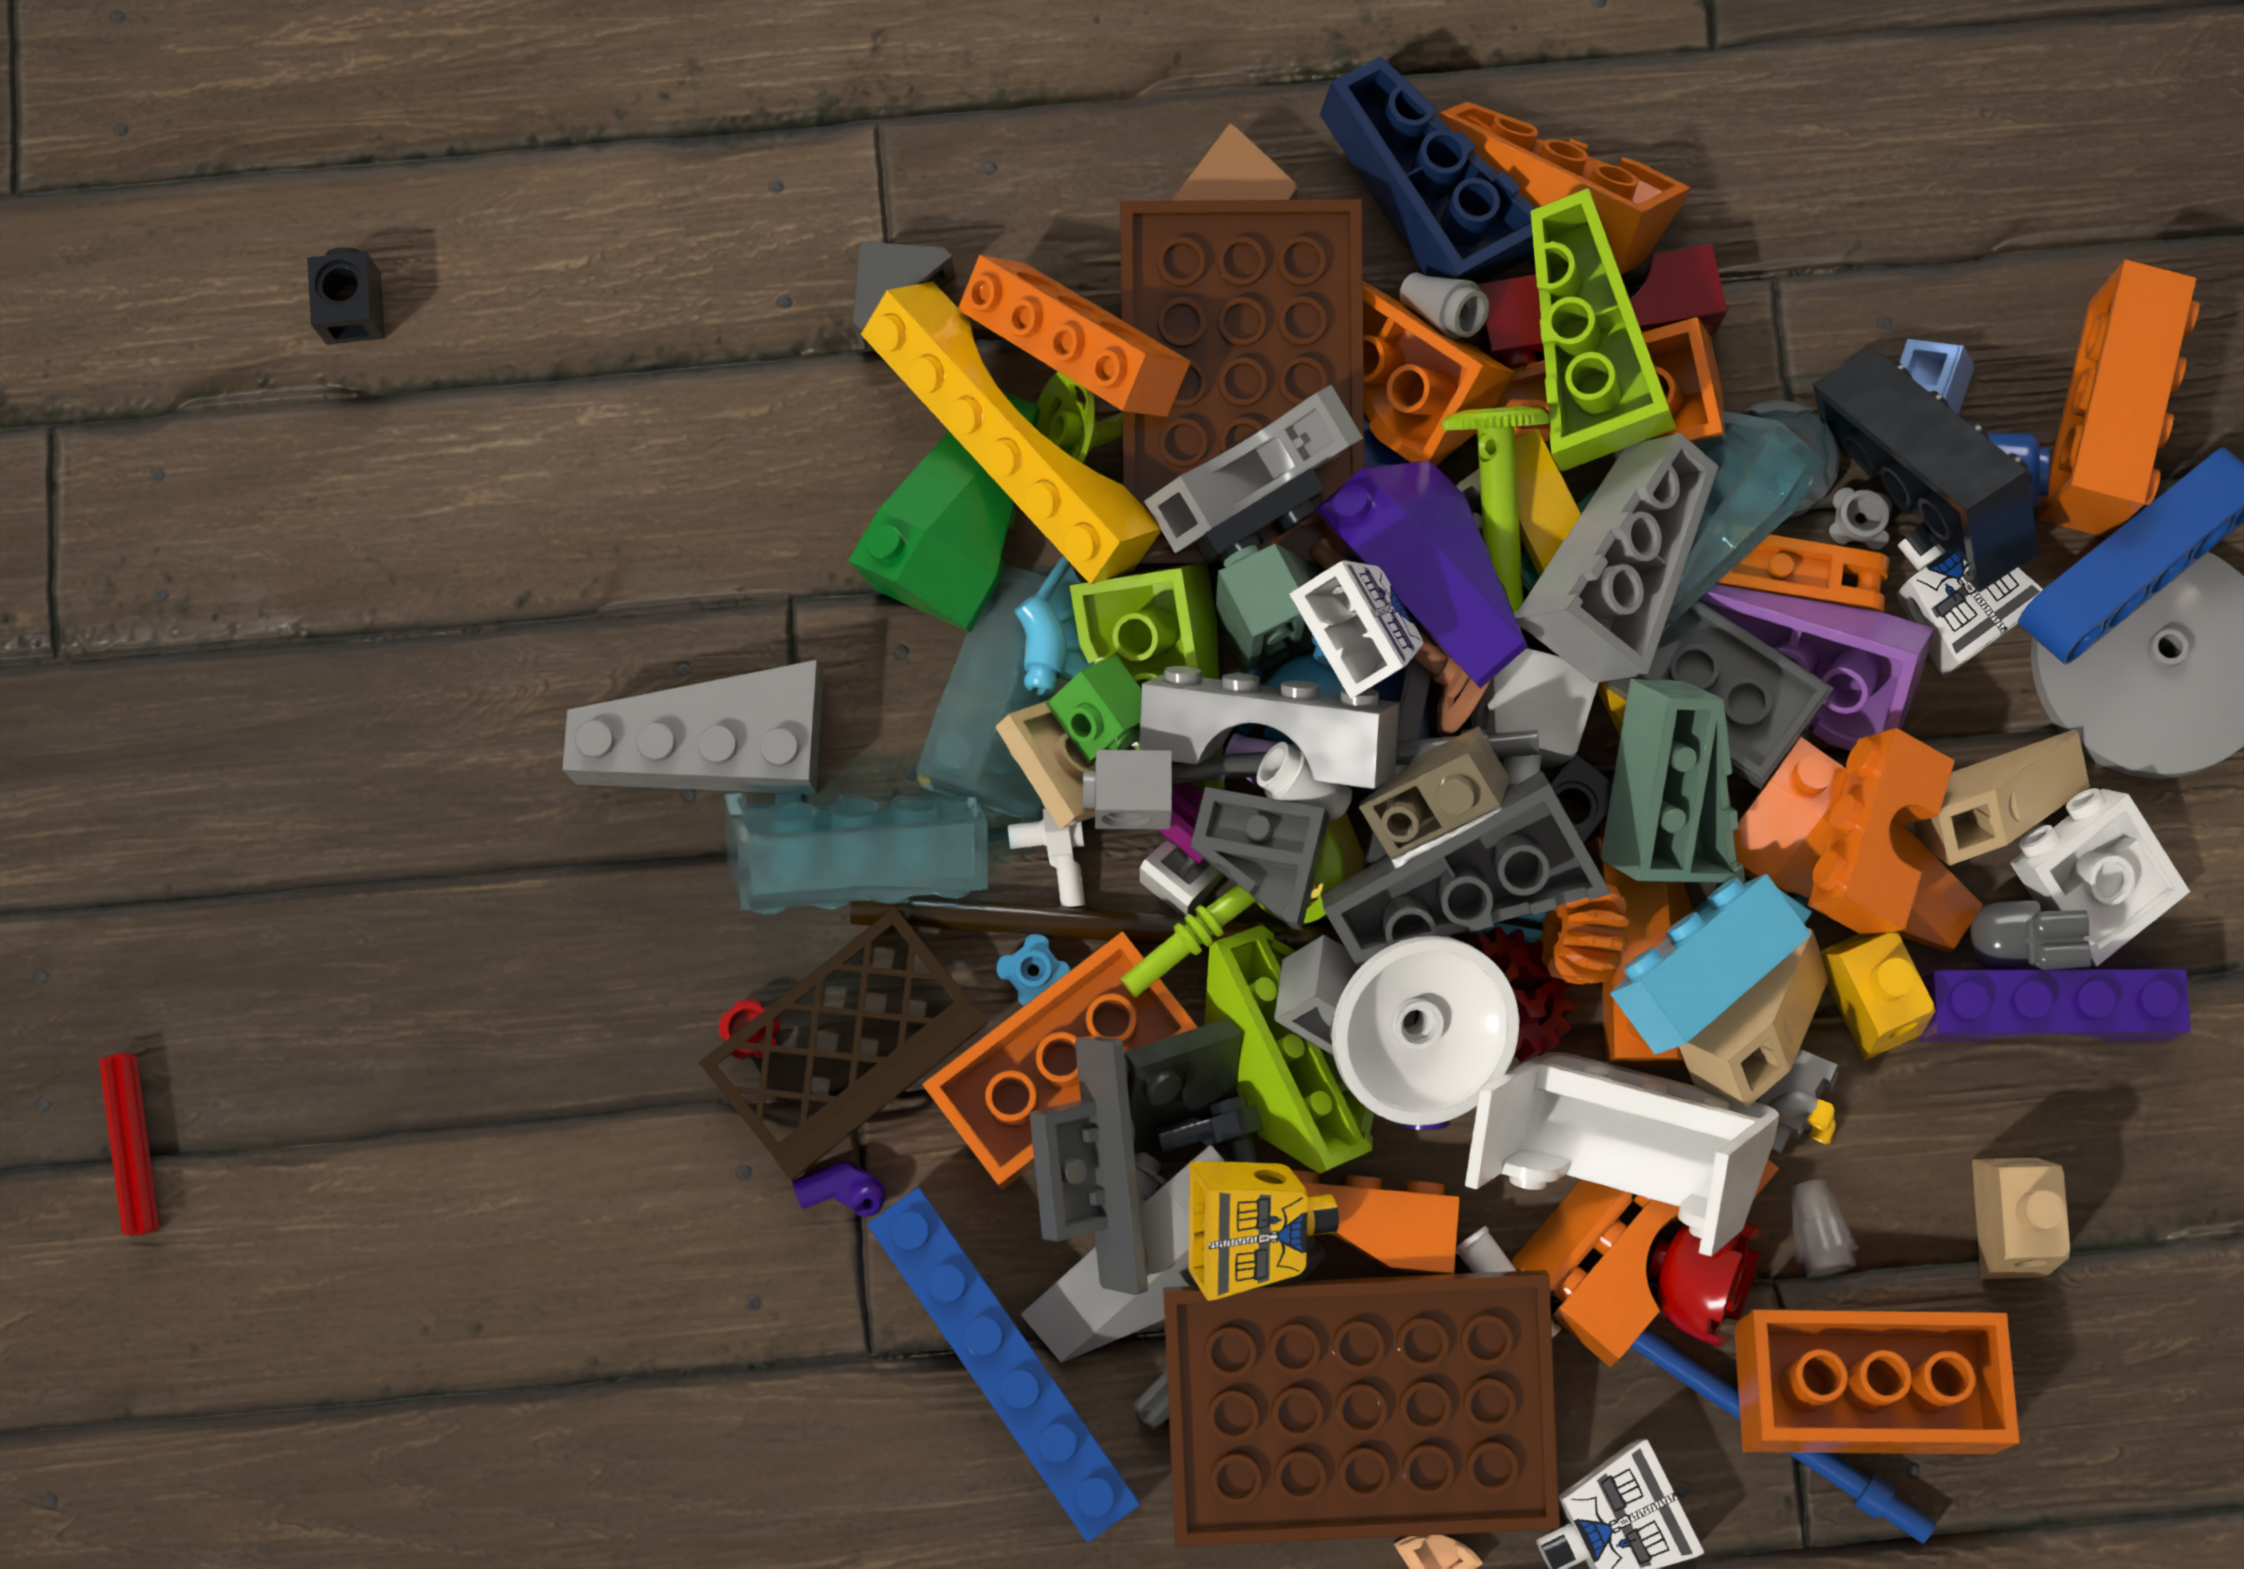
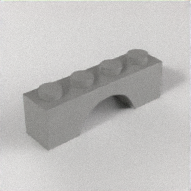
(1339, 736)

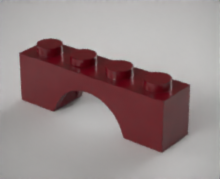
(1674, 289)

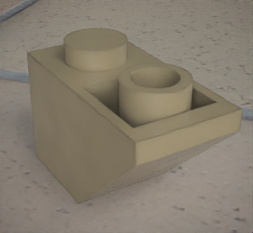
(1437, 793)

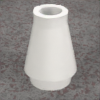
(1288, 777)

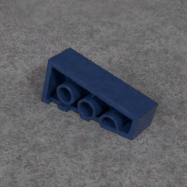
(1427, 179)

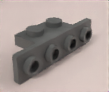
(1090, 1168)

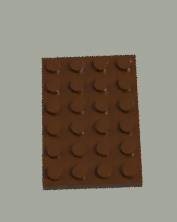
(1266, 315)
(1362, 1408)

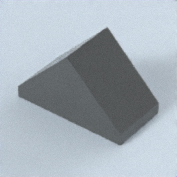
(895, 266)

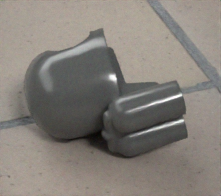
(2025, 938)

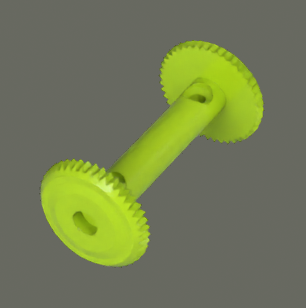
(1499, 486)

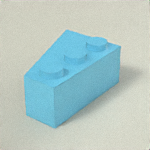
(1708, 961)

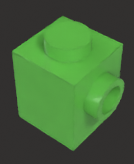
(1100, 708)

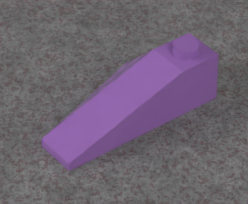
(1860, 652)

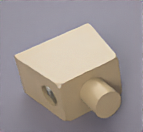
(2020, 1217)

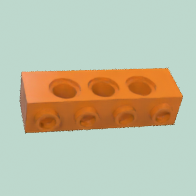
(1074, 336)

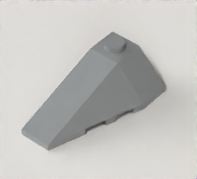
(1083, 1316)

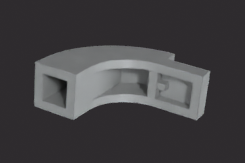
(1242, 475)

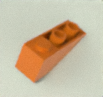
(1394, 1228)

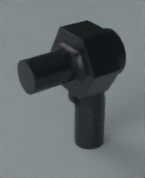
(1231, 1123)

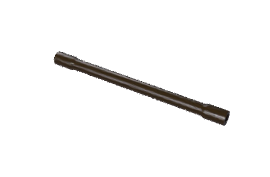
(1063, 921)

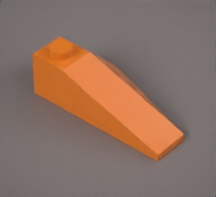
(1630, 198)

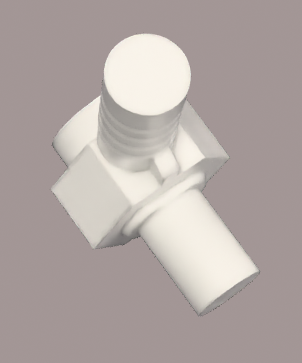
(1060, 852)

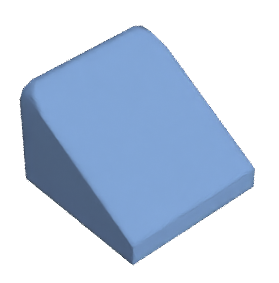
(1939, 369)

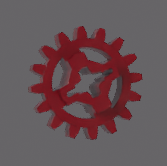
(1536, 992)

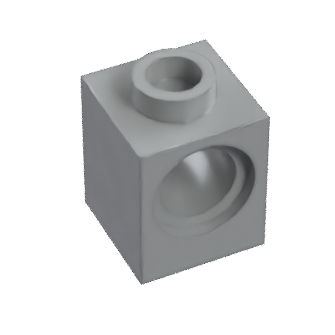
(1130, 789)

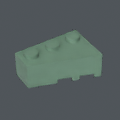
(1257, 606)
(1671, 788)

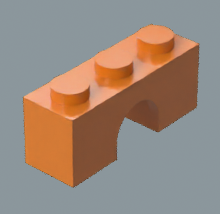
(1859, 873)

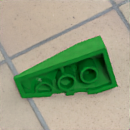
(942, 534)

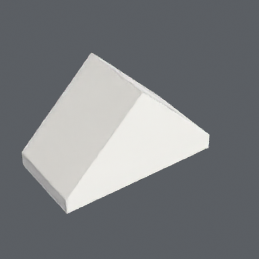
(1178, 878)

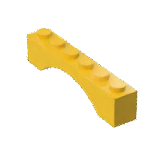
(1076, 508)

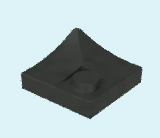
(1181, 1079)

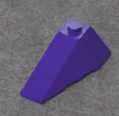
(1433, 555)

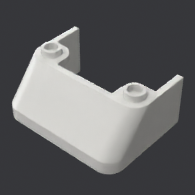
(1625, 1133)

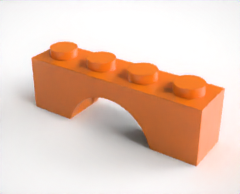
(1614, 1299)

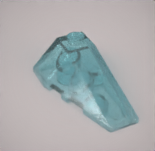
(987, 683)

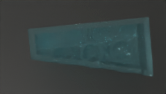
(853, 850)

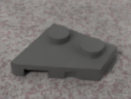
(1263, 847)

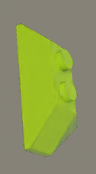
(1288, 1078)

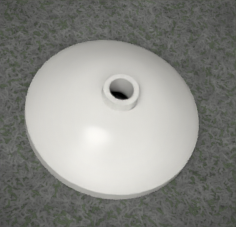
(1453, 1050)

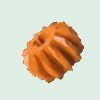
(1585, 938)

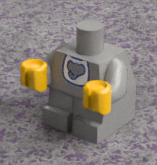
(1799, 1103)

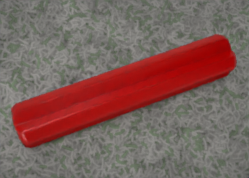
(129, 1144)

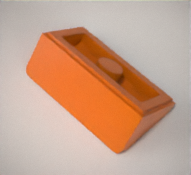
(1572, 1230)

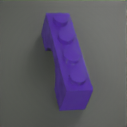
(2057, 1002)

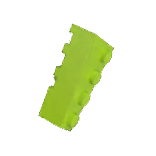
(1596, 358)

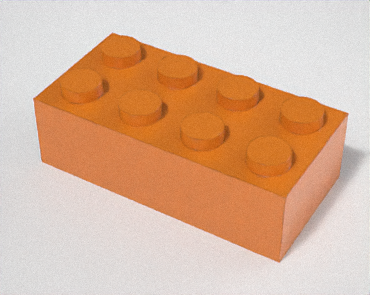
(2120, 399)
(1033, 1058)
(1875, 1382)

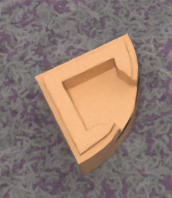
(1436, 1553)

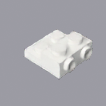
(2101, 863)

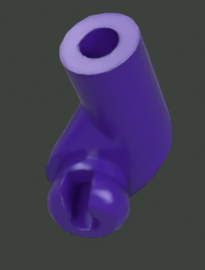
(845, 1184)

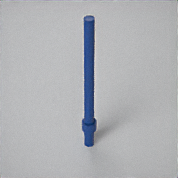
(1870, 1492)

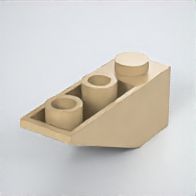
(2004, 797)
(1761, 1031)

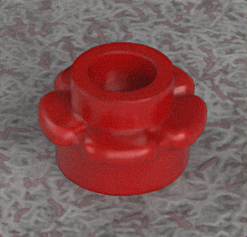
(737, 1018)

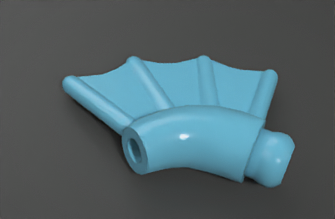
(1051, 632)

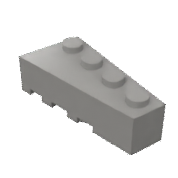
(1622, 561)
(710, 735)

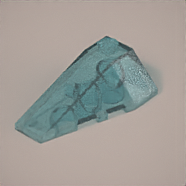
(1755, 489)

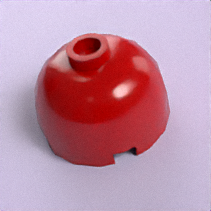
(1704, 1289)

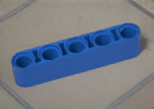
(2138, 559)

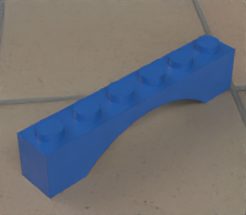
(1003, 1365)

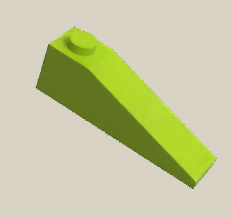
(1151, 624)

